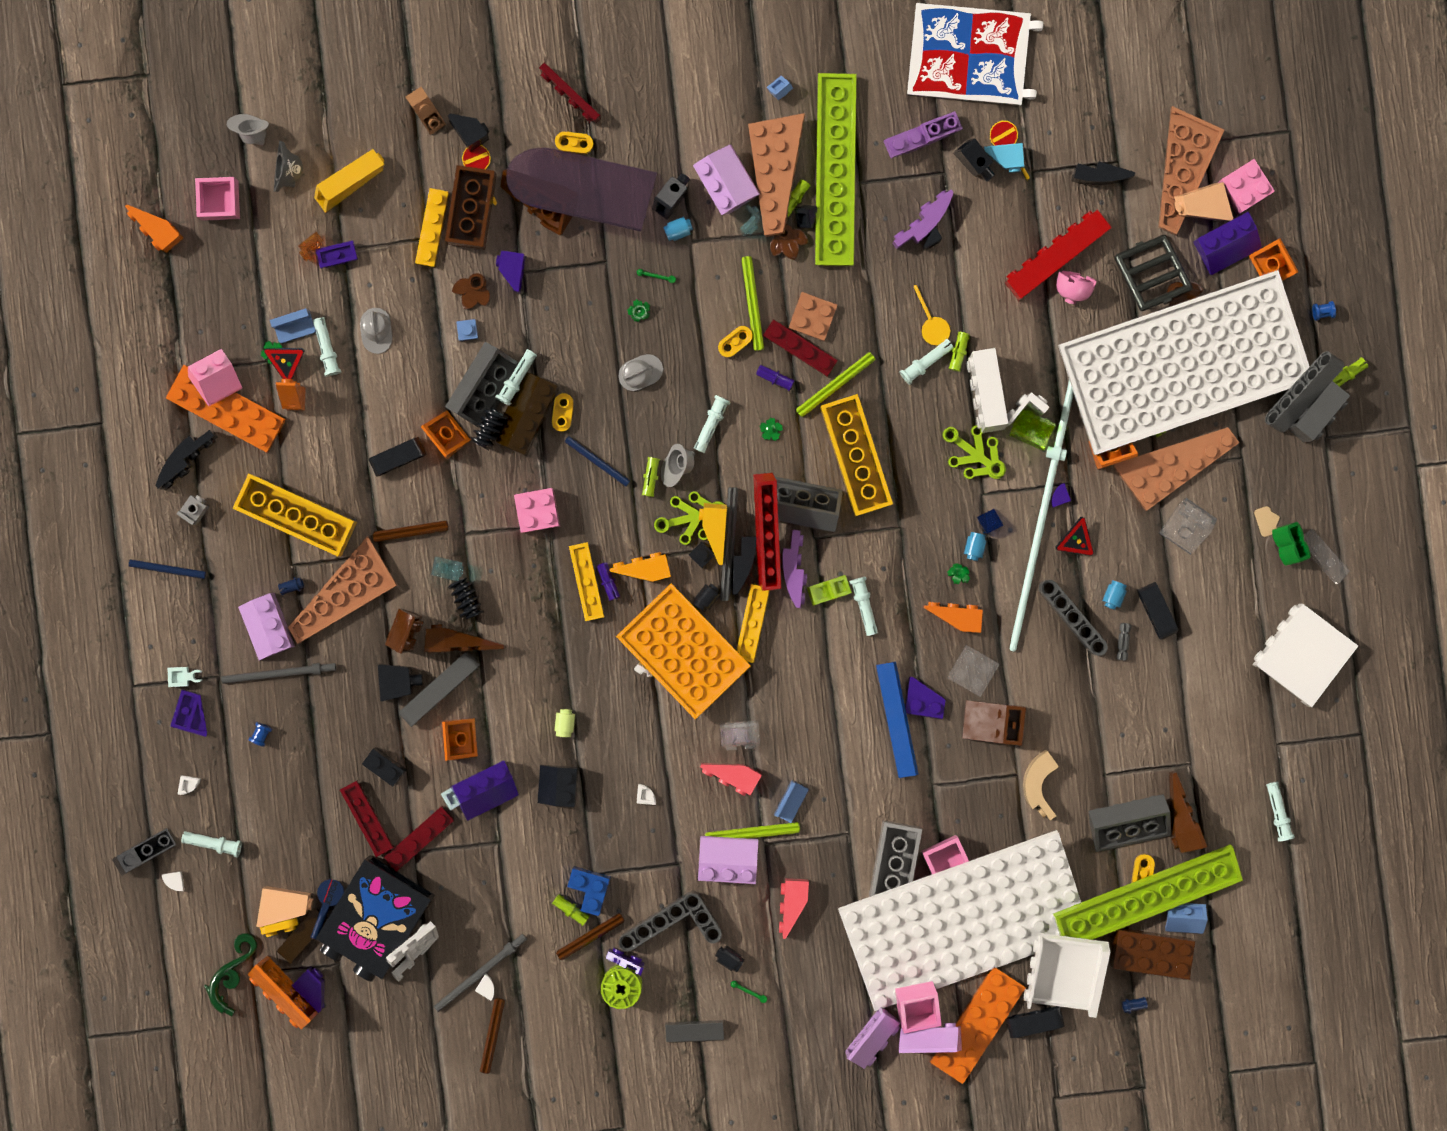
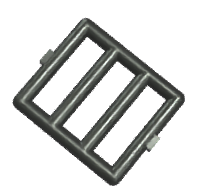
(1170, 255)

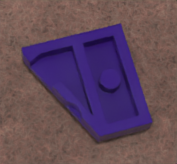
(923, 700)
(190, 714)
(633, 962)

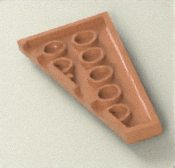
(1188, 154)
(775, 161)
(1164, 470)
(351, 587)

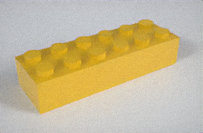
(856, 455)
(294, 515)

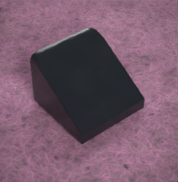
(805, 216)
(933, 239)

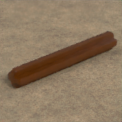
(410, 531)
(590, 936)
(492, 1035)

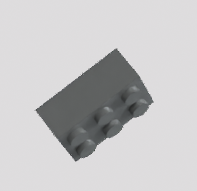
(1320, 413)

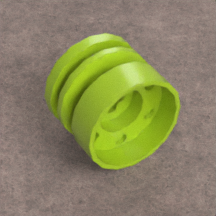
(622, 976)

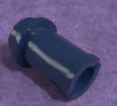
(292, 585)
(1134, 1005)

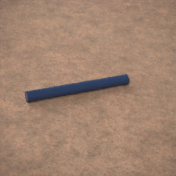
(597, 461)
(167, 569)

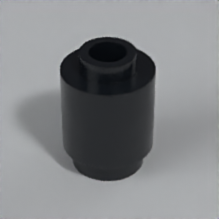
(706, 597)
(729, 958)

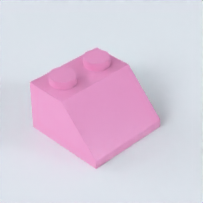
(214, 377)

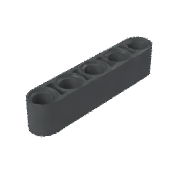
(1304, 391)
(1081, 621)
(439, 688)

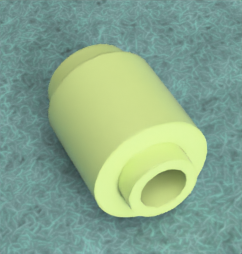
(564, 723)

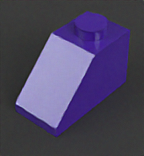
(512, 267)
(311, 988)

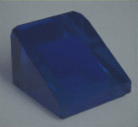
(990, 521)

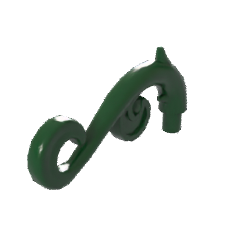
(227, 969)

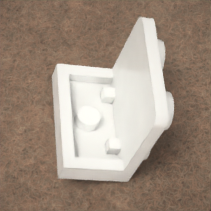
(1037, 403)

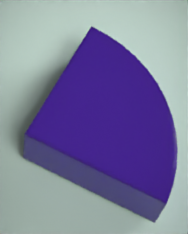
(1060, 496)

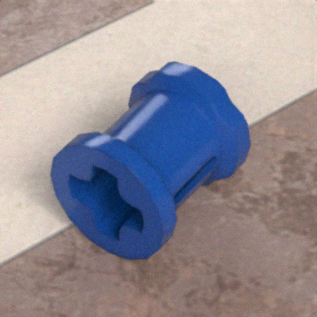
(1323, 310)
(260, 734)

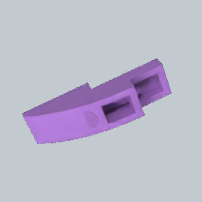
(923, 135)
(930, 216)
(794, 577)

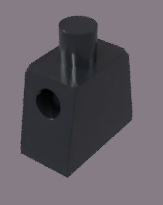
(968, 155)
(670, 196)
(397, 681)

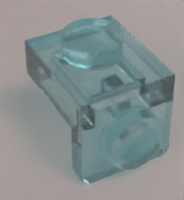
(751, 225)
(447, 568)

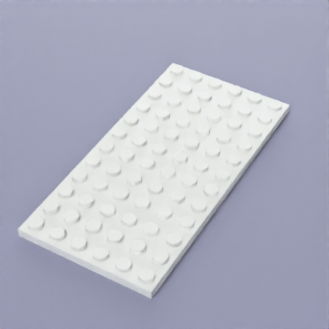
(1185, 362)
(960, 918)

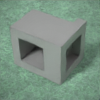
(193, 517)

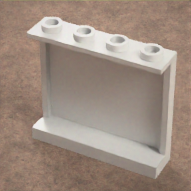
(1304, 654)
(1067, 972)

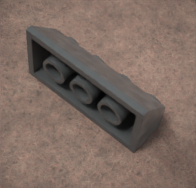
(481, 384)
(808, 504)
(1130, 823)

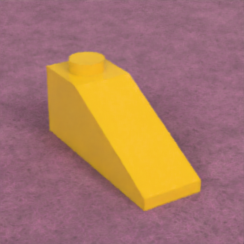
(714, 526)

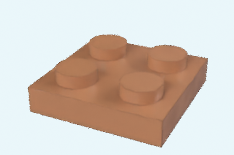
(812, 316)

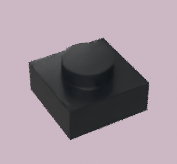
(701, 555)

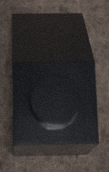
(469, 130)

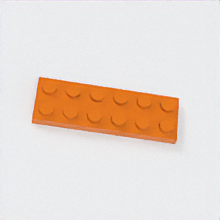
(232, 414)
(980, 1023)

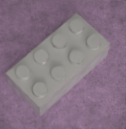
(895, 856)

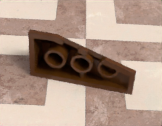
(551, 220)
(446, 639)
(1185, 831)

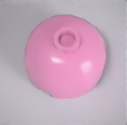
(1074, 287)

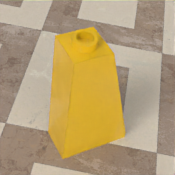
(348, 180)

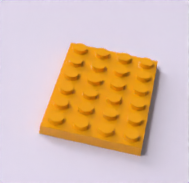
(683, 651)

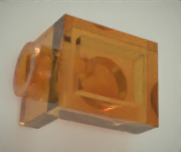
(311, 243)

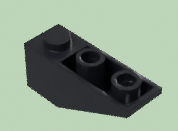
(144, 852)

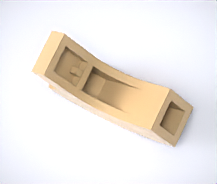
(1032, 784)

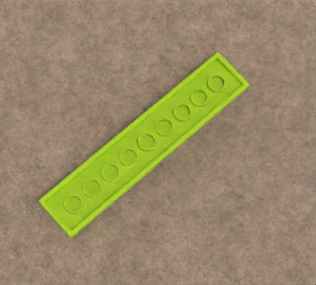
(835, 169)
(1150, 895)

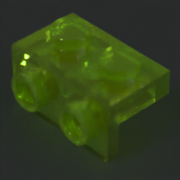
(1032, 429)

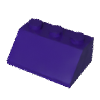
(1228, 243)
(485, 790)

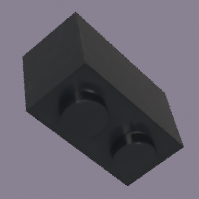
(384, 766)

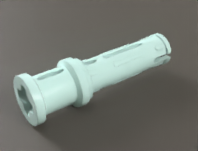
(328, 356)
(918, 366)
(512, 385)
(715, 415)
(862, 597)
(1281, 820)
(220, 845)

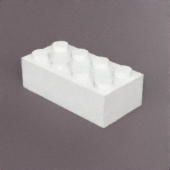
(988, 390)

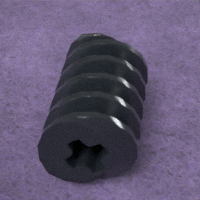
(488, 428)
(465, 598)

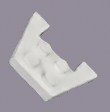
(412, 948)

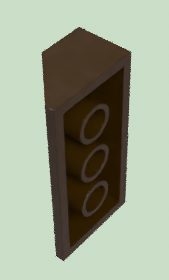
(526, 413)

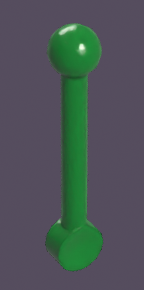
(640, 272)
(734, 984)

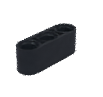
(397, 456)
(1157, 611)
(1035, 1022)

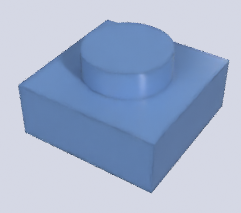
(779, 87)
(467, 330)

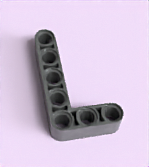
(654, 929)

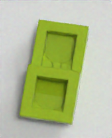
(829, 590)

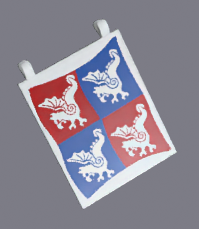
(970, 54)

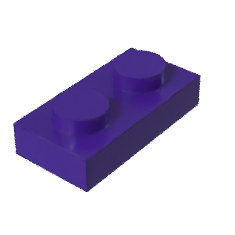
(336, 254)

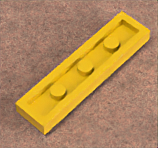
(432, 227)
(586, 581)
(752, 623)

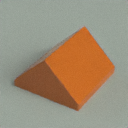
(1274, 258)
(446, 434)
(1114, 455)
(459, 739)

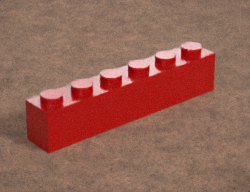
(1057, 255)
(767, 531)

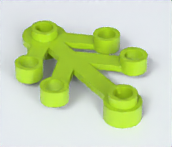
(977, 454)
(693, 517)

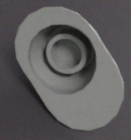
(250, 128)
(376, 330)
(640, 372)
(677, 463)

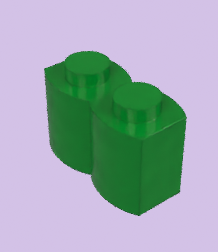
(1291, 543)

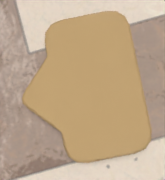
(1266, 520)

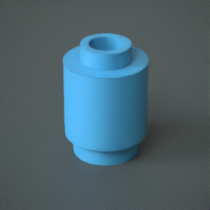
(678, 229)
(975, 546)
(1114, 595)

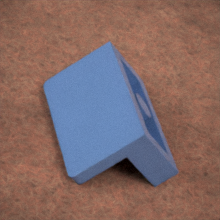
(293, 325)
(791, 801)
(1187, 918)

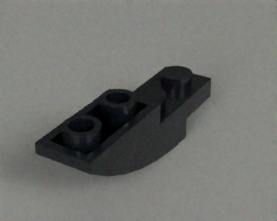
(178, 464)

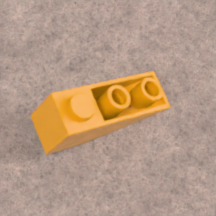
(649, 569)

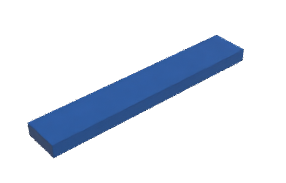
(897, 719)

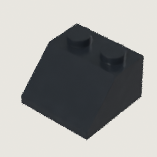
(558, 785)

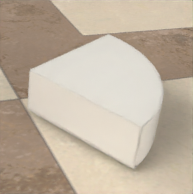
(640, 668)
(188, 784)
(645, 795)
(174, 880)
(486, 987)

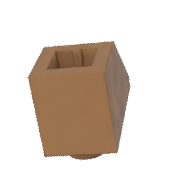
(425, 110)

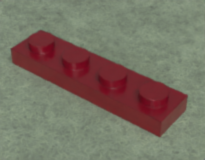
(563, 88)
(800, 348)
(366, 818)
(419, 838)

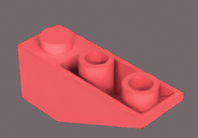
(738, 775)
(795, 899)

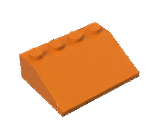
(278, 987)

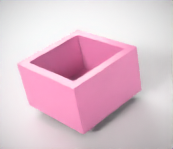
(1246, 186)
(217, 198)
(537, 510)
(945, 855)
(918, 1007)

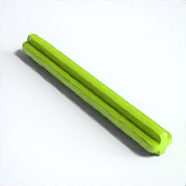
(752, 303)
(835, 384)
(755, 832)

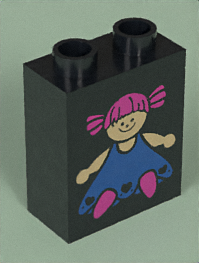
(373, 918)

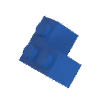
(593, 884)

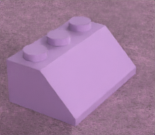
(726, 180)
(266, 626)
(728, 859)
(872, 1038)
(932, 1040)

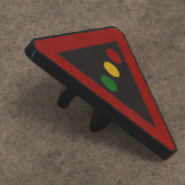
(285, 360)
(1077, 539)

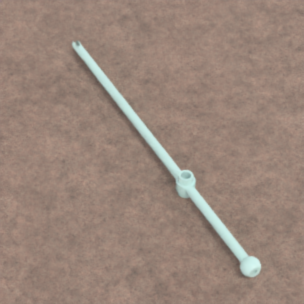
(1055, 453)

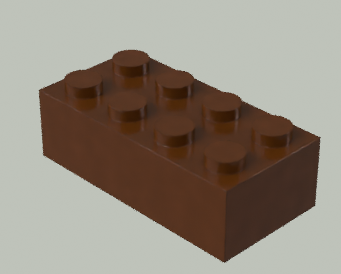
(470, 207)
(1152, 953)

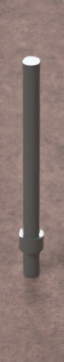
(316, 669)
(509, 949)

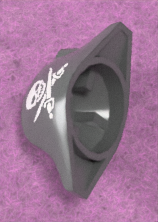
(288, 168)

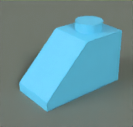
(1007, 156)

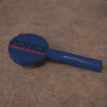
(329, 895)

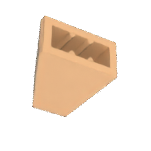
(1205, 203)
(282, 904)

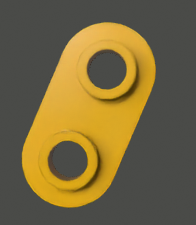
(575, 140)
(734, 341)
(562, 412)
(1141, 872)
(287, 925)

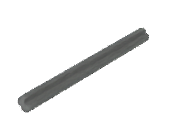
(729, 542)

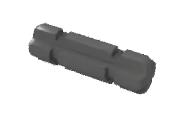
(1123, 641)

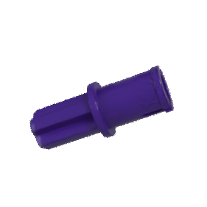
(775, 377)
(608, 581)

